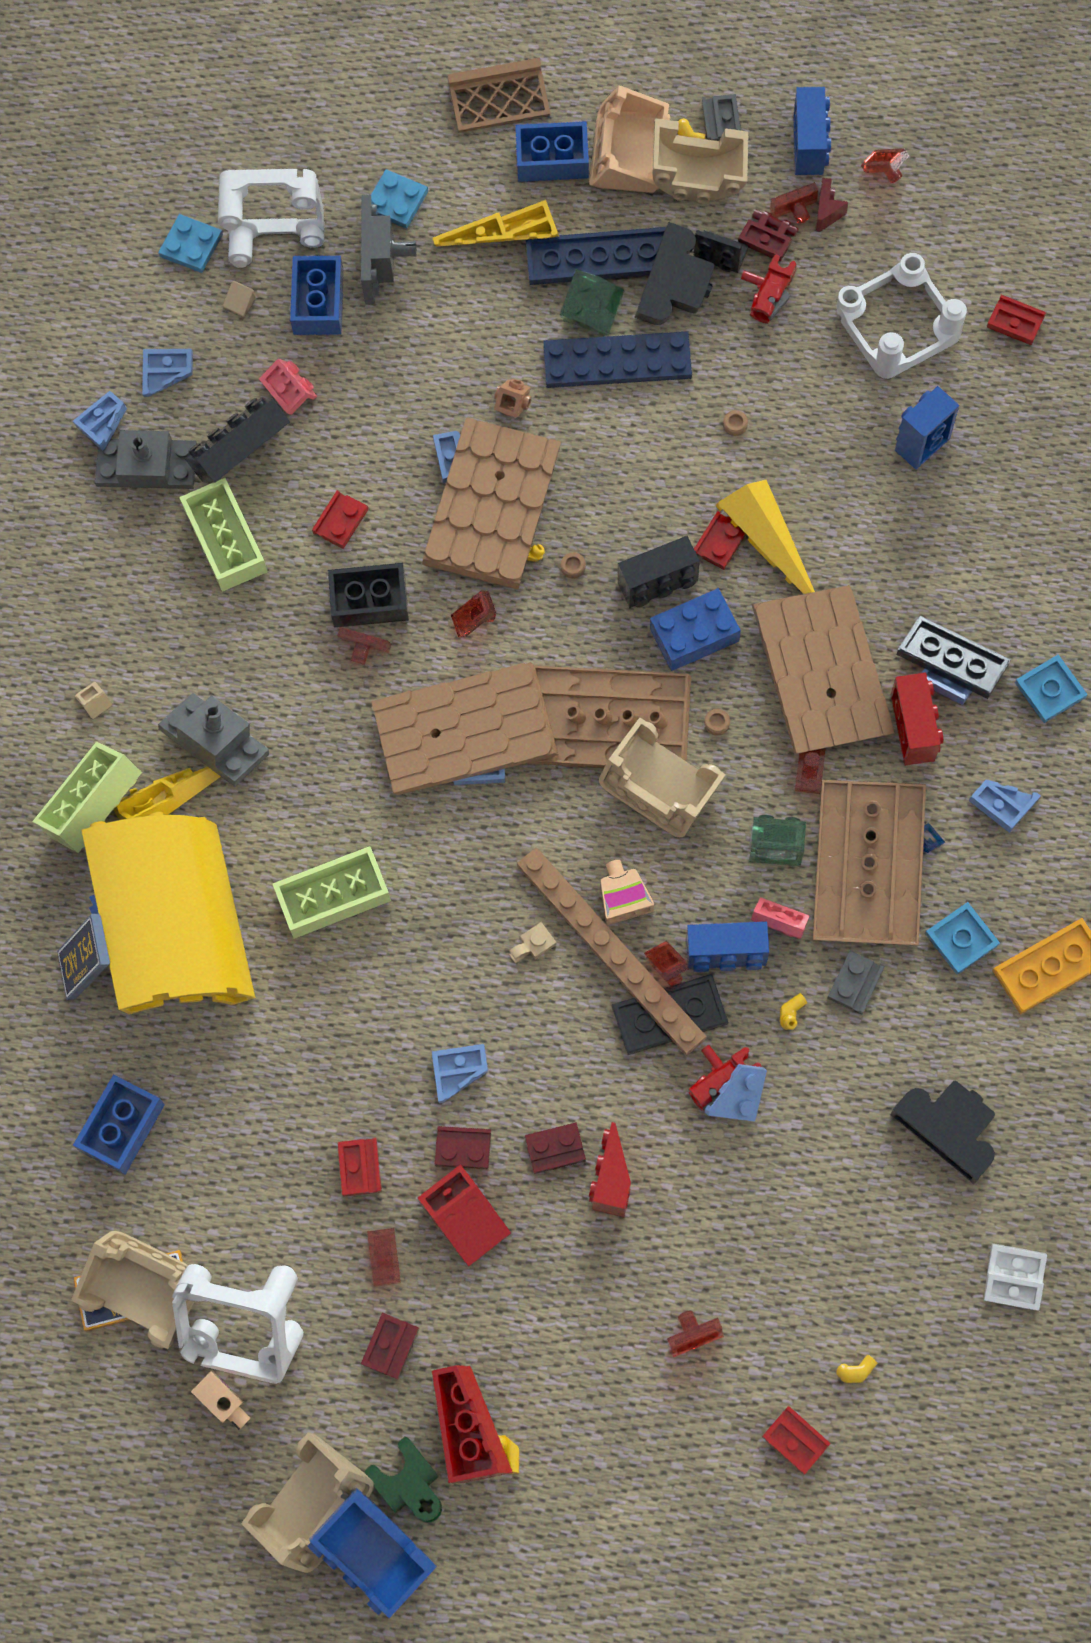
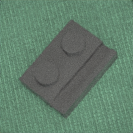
(720, 113)
(855, 982)

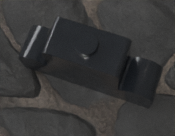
(675, 278)
(950, 1126)

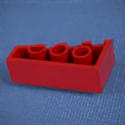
(467, 1428)

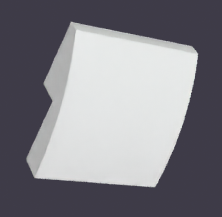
(1015, 1277)

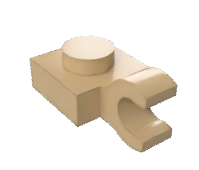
(534, 942)

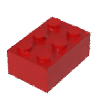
(916, 718)

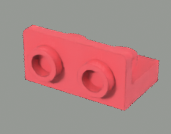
(287, 385)
(780, 918)

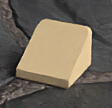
(239, 299)
(93, 700)

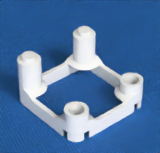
(234, 187)
(888, 357)
(269, 1302)

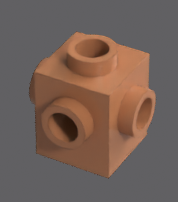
(512, 398)

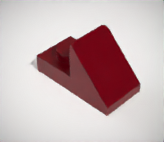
(829, 209)

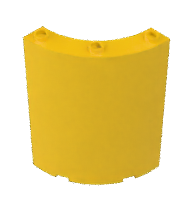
(167, 911)

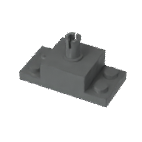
(378, 249)
(145, 461)
(215, 737)

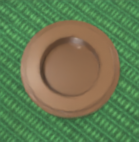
(735, 422)
(573, 565)
(717, 722)

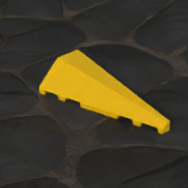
(524, 224)
(759, 516)
(165, 793)

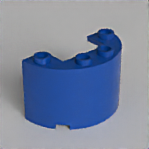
(371, 1553)

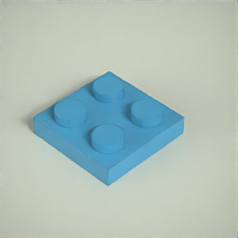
(398, 197)
(190, 243)
(1051, 688)
(962, 938)

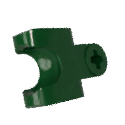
(410, 1485)

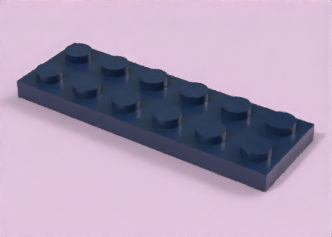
(598, 253)
(617, 359)

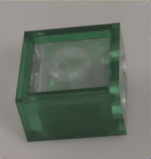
(777, 840)

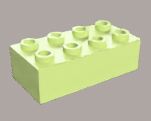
(223, 534)
(87, 795)
(331, 892)

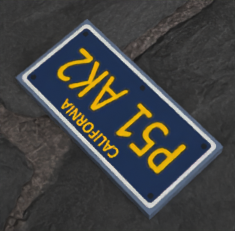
(83, 956)

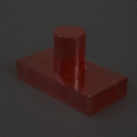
(886, 161)
(795, 202)
(473, 614)
(363, 644)
(810, 771)
(667, 962)
(384, 1257)
(693, 1334)

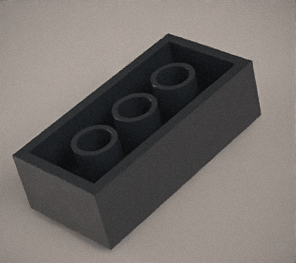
(237, 439)

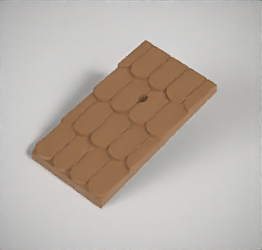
(491, 503)
(818, 646)
(598, 708)
(464, 728)
(865, 885)

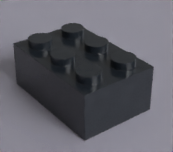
(658, 572)
(368, 595)

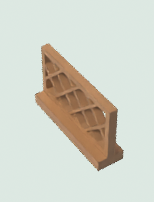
(490, 78)

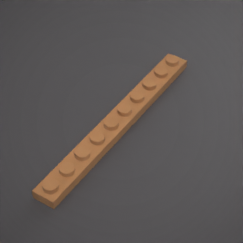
(611, 951)

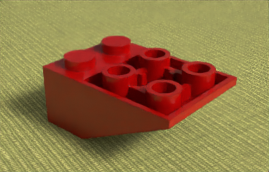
(613, 1186)
(464, 1215)

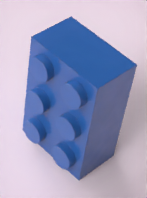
(811, 131)
(552, 151)
(317, 295)
(926, 427)
(695, 629)
(727, 946)
(119, 1124)

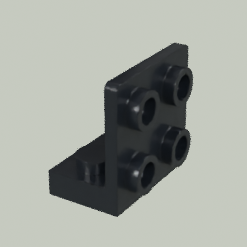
(720, 251)

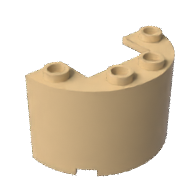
(696, 166)

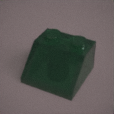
(591, 302)

